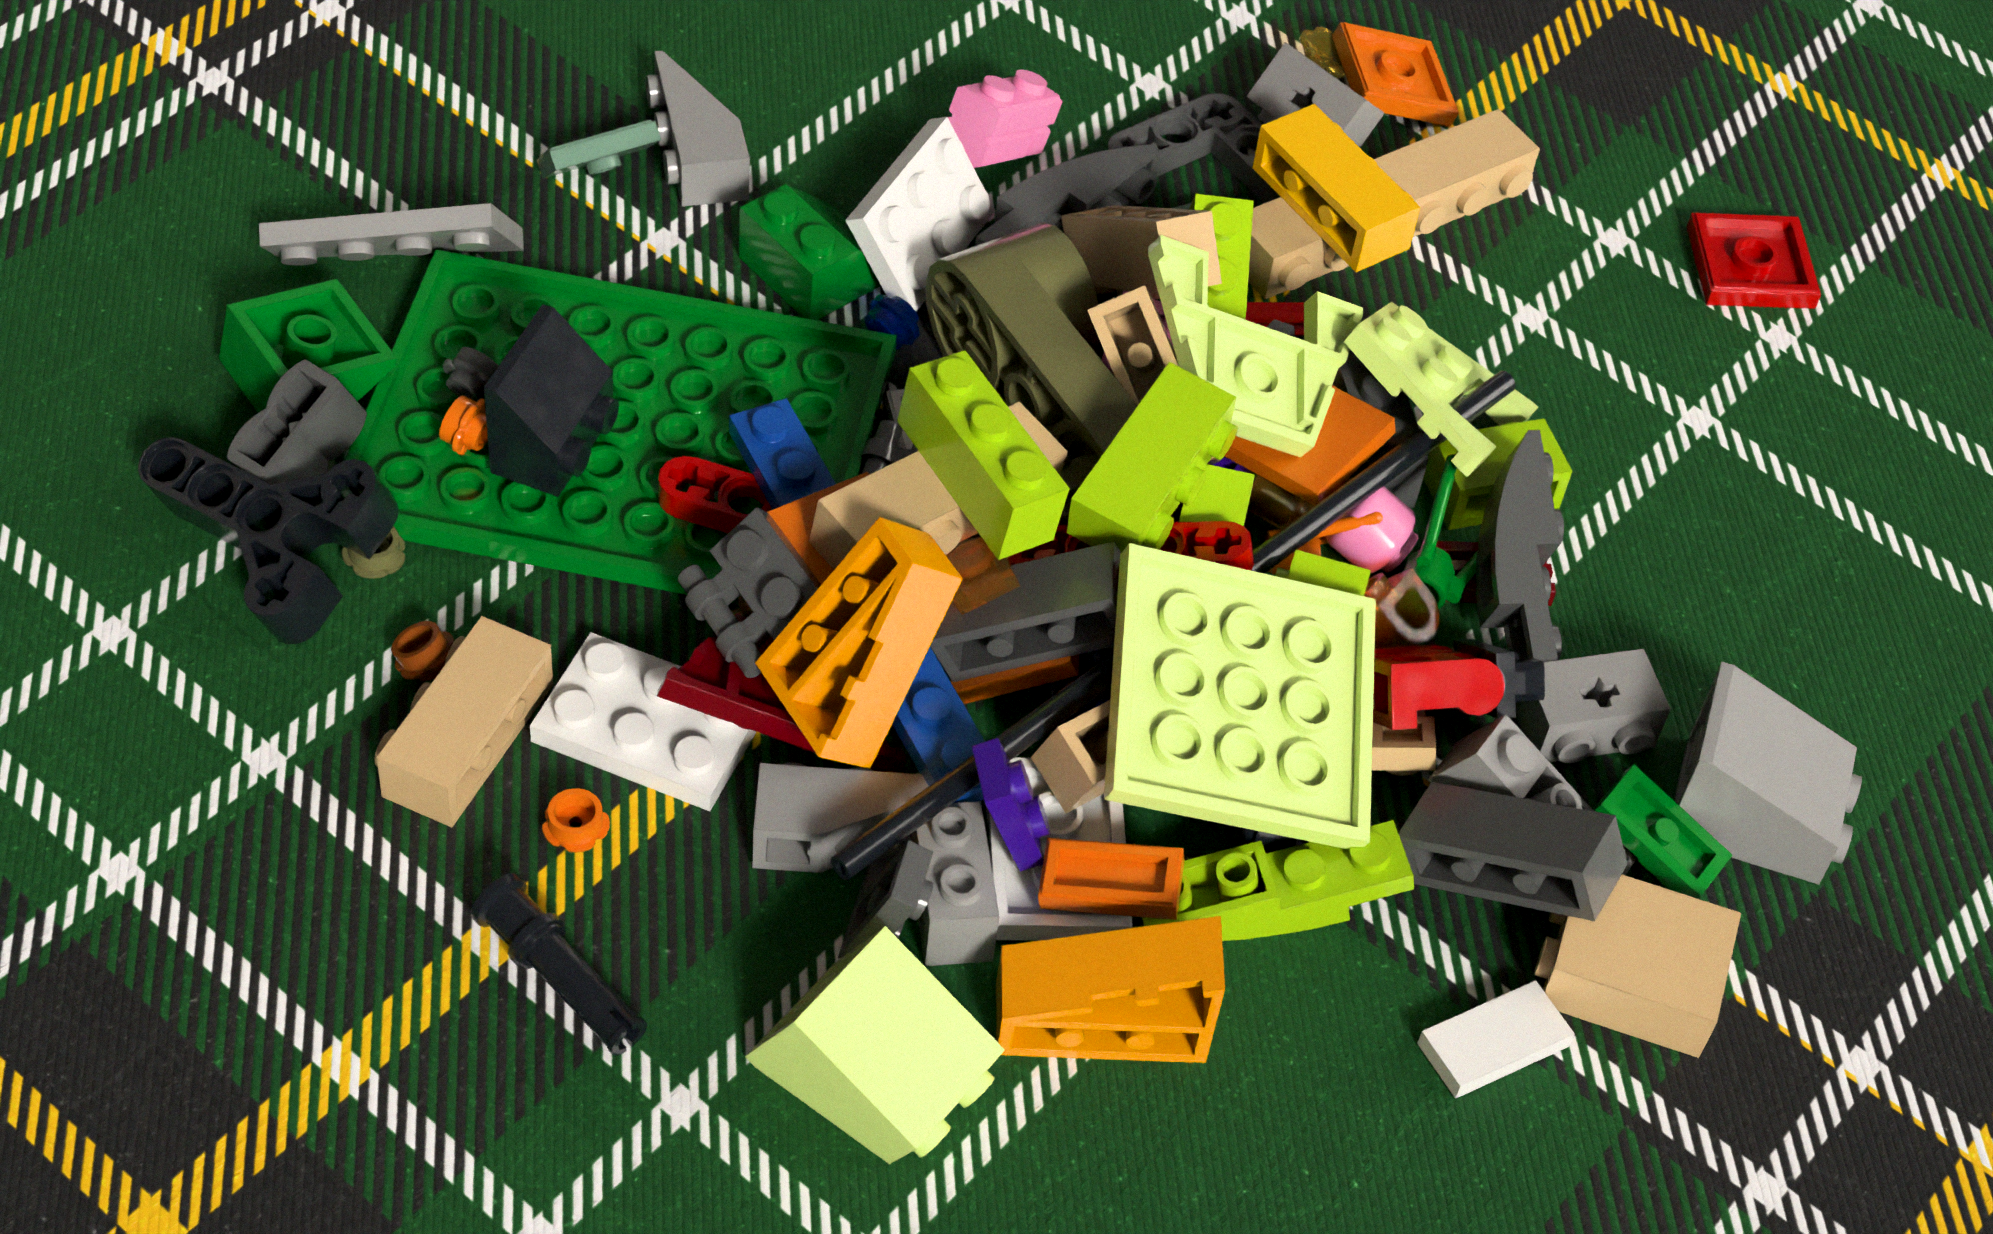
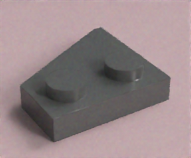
(890, 893)

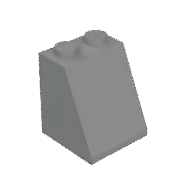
(1768, 779)

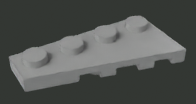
(392, 233)

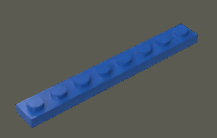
(787, 468)

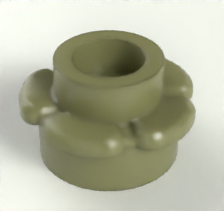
(385, 560)

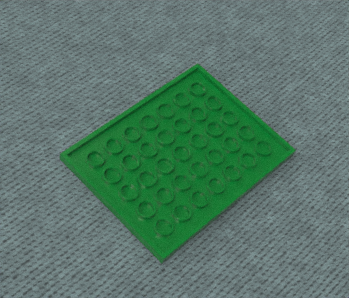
(676, 379)

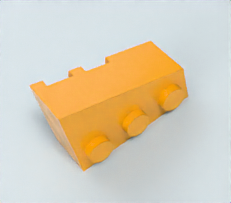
(862, 641)
(1114, 994)

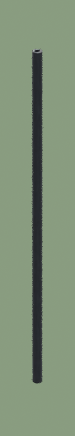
(1099, 678)

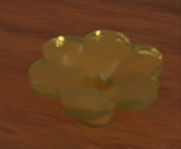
(1322, 50)

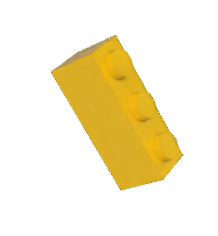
(1335, 187)

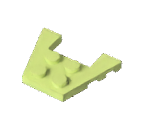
(1434, 376)
(1276, 378)

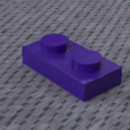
(1011, 803)

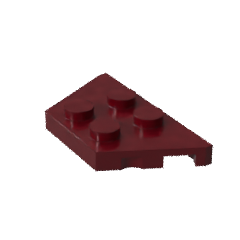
(723, 691)

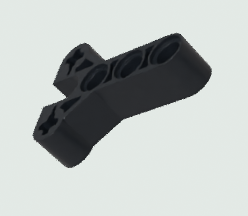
(275, 526)

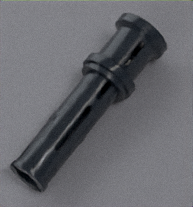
(539, 943)

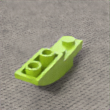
(1292, 886)

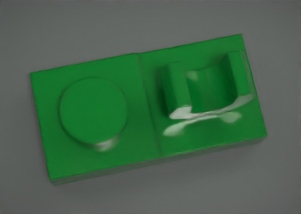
(1663, 834)

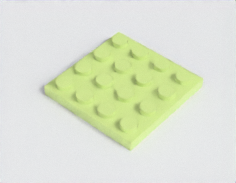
(1241, 699)

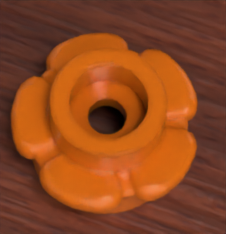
(465, 425)
(570, 807)

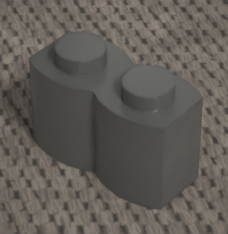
(301, 429)

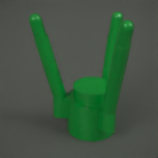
(1433, 563)

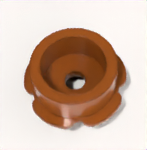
(421, 651)

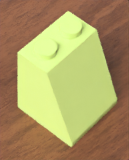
(880, 1050)

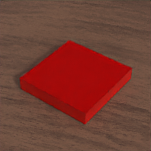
(1753, 260)

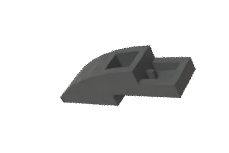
(1080, 184)
(1513, 544)

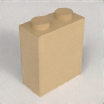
(1644, 966)

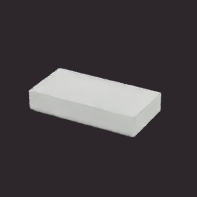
(1495, 1039)

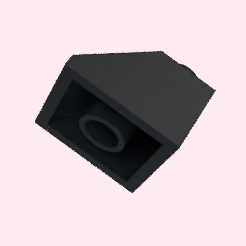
(547, 405)

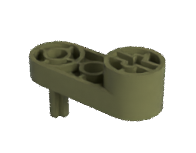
(1028, 329)

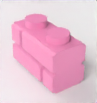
(1004, 117)

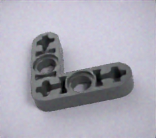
(1210, 125)

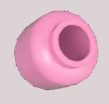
(1379, 544)

